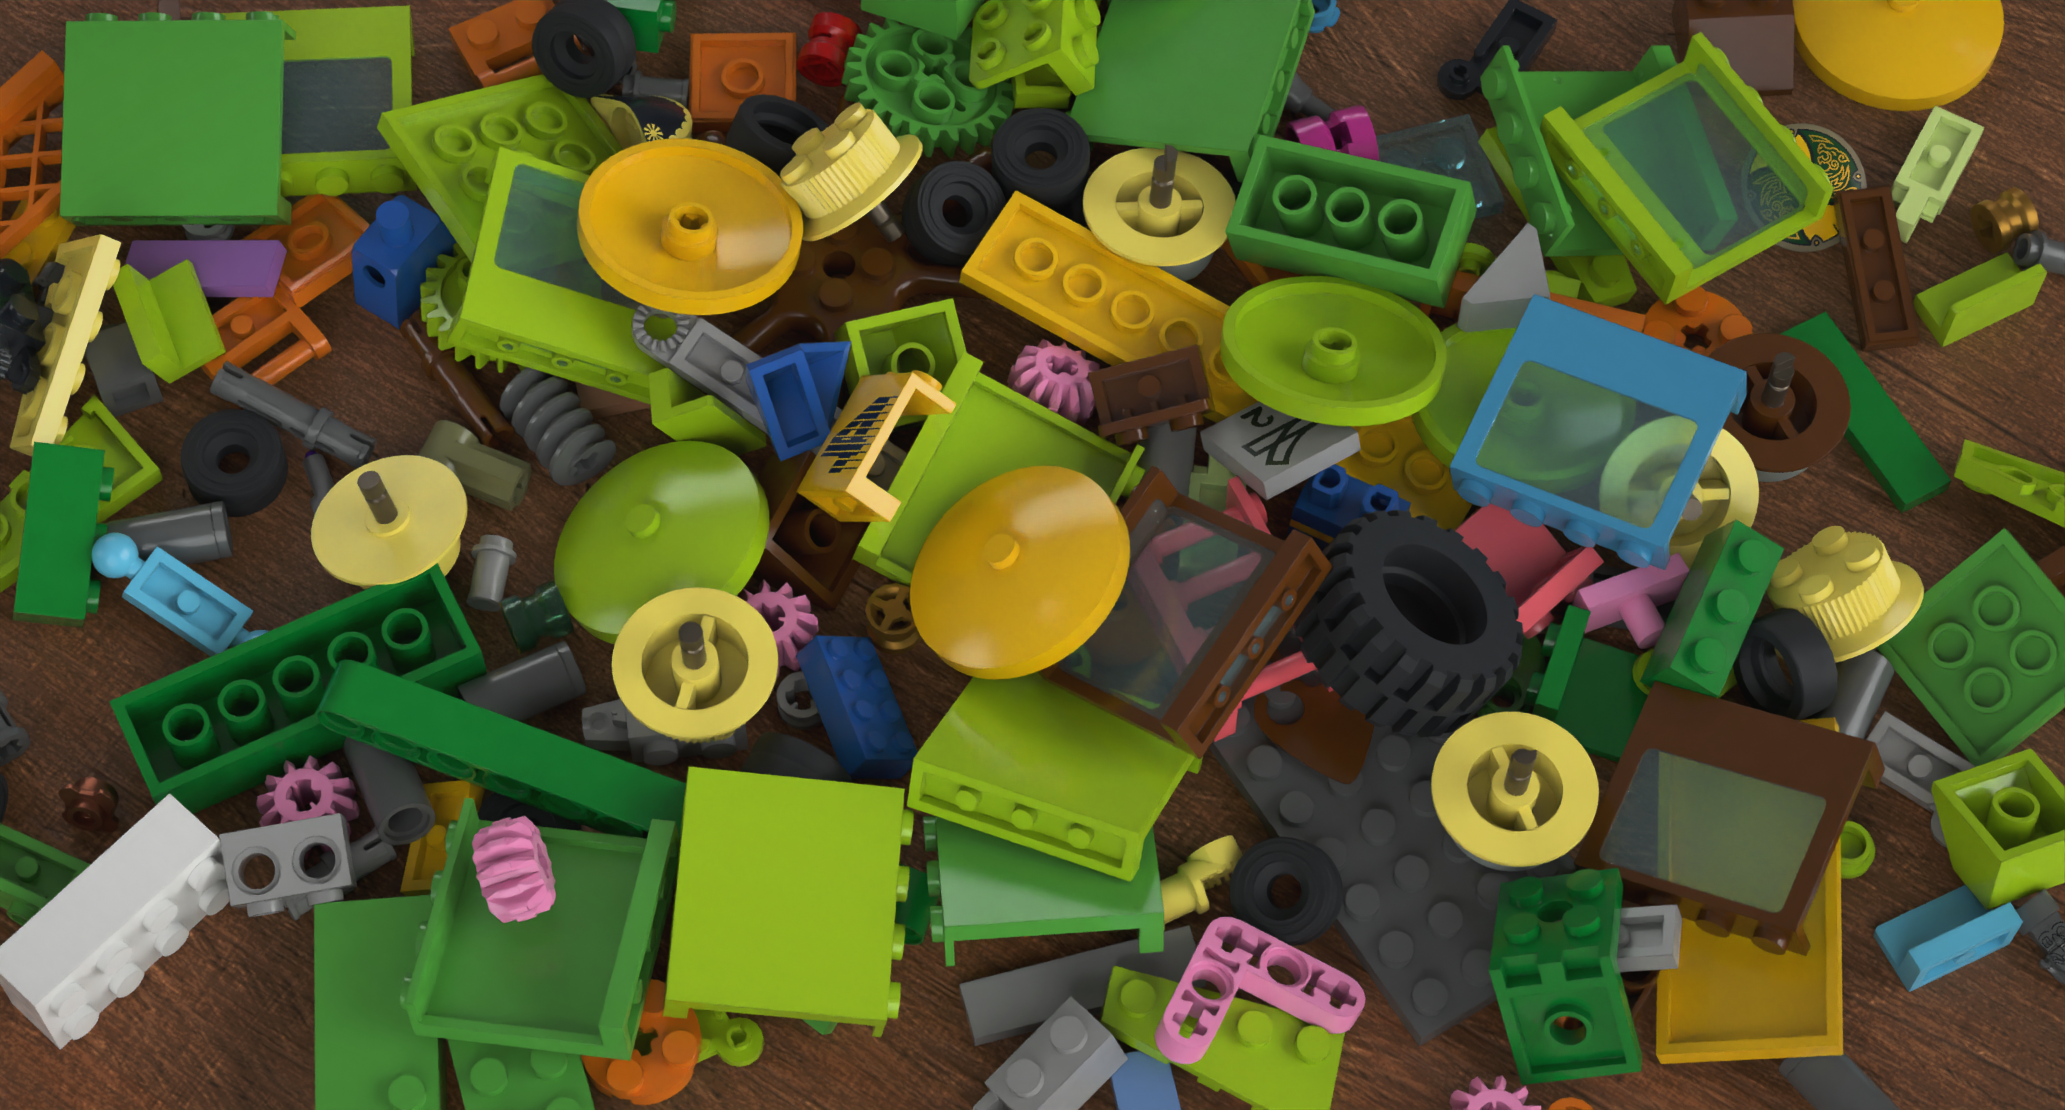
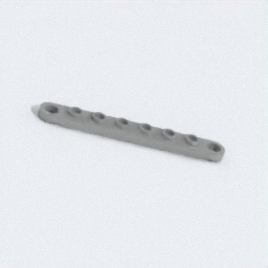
(719, 369)

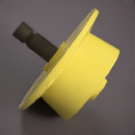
(390, 521)

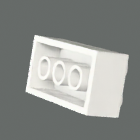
(114, 922)

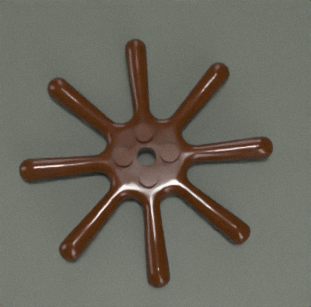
(877, 281)

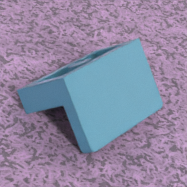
(1944, 936)

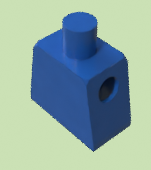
(394, 257)

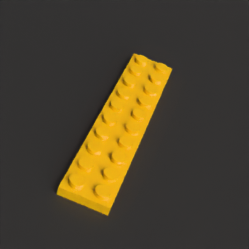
(1135, 310)

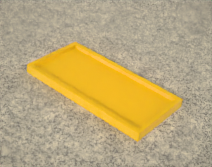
(1751, 1003)

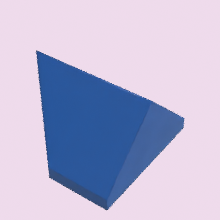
(798, 393)

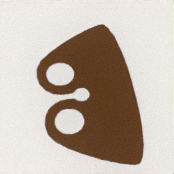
(1325, 736)

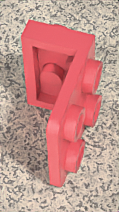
(1530, 563)

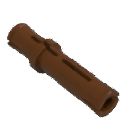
(458, 384)

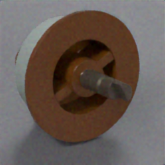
(1792, 406)

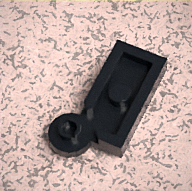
(1518, 26)

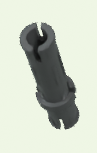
(304, 421)

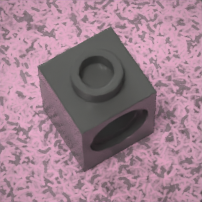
(119, 371)

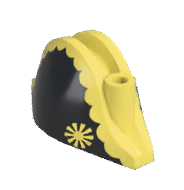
(643, 118)

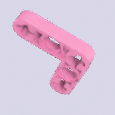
(1232, 971)

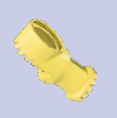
(1203, 869)

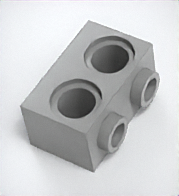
(287, 847)

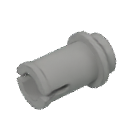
(490, 572)

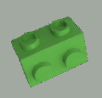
(32, 873)

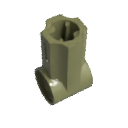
(480, 469)

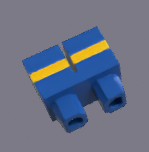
(1334, 500)

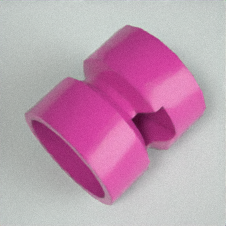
(1345, 128)

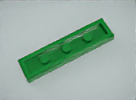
(1875, 424)

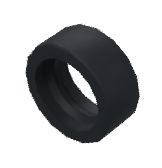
(769, 127)
(1806, 655)

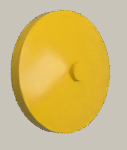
(1899, 50)
(689, 226)
(1020, 572)

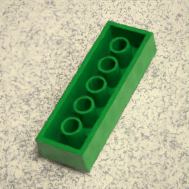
(255, 704)

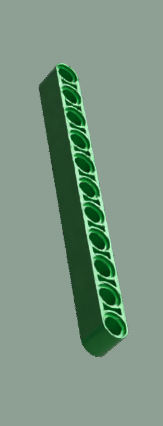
(525, 762)

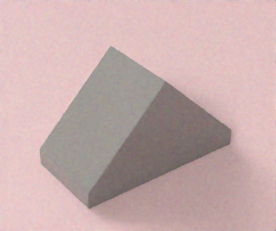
(1506, 286)

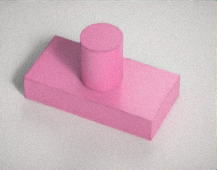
(1634, 599)

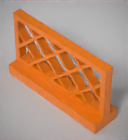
(25, 111)

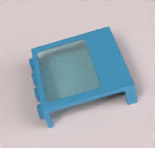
(1596, 431)

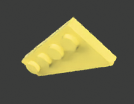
(76, 321)

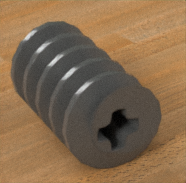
(556, 427)

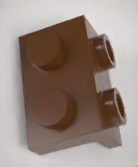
(1151, 394)

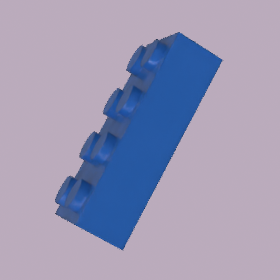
(857, 707)

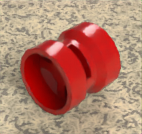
(825, 54)

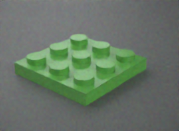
(1987, 650)

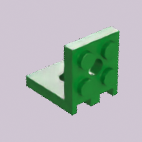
(1561, 971)

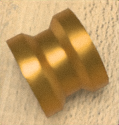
(2003, 219)
(883, 609)

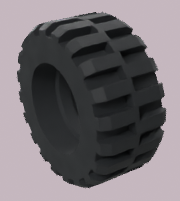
(1410, 625)

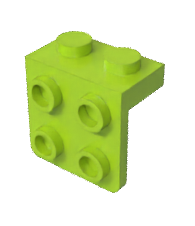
(1030, 33)

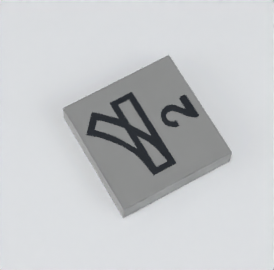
(1276, 449)

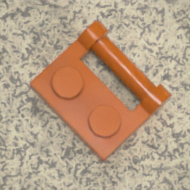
(500, 39)
(256, 324)

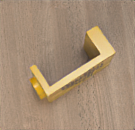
(840, 469)

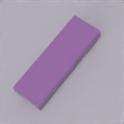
(221, 266)

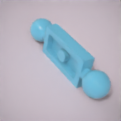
(175, 595)

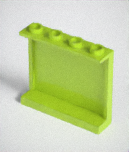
(981, 439)
(1047, 773)
(788, 898)

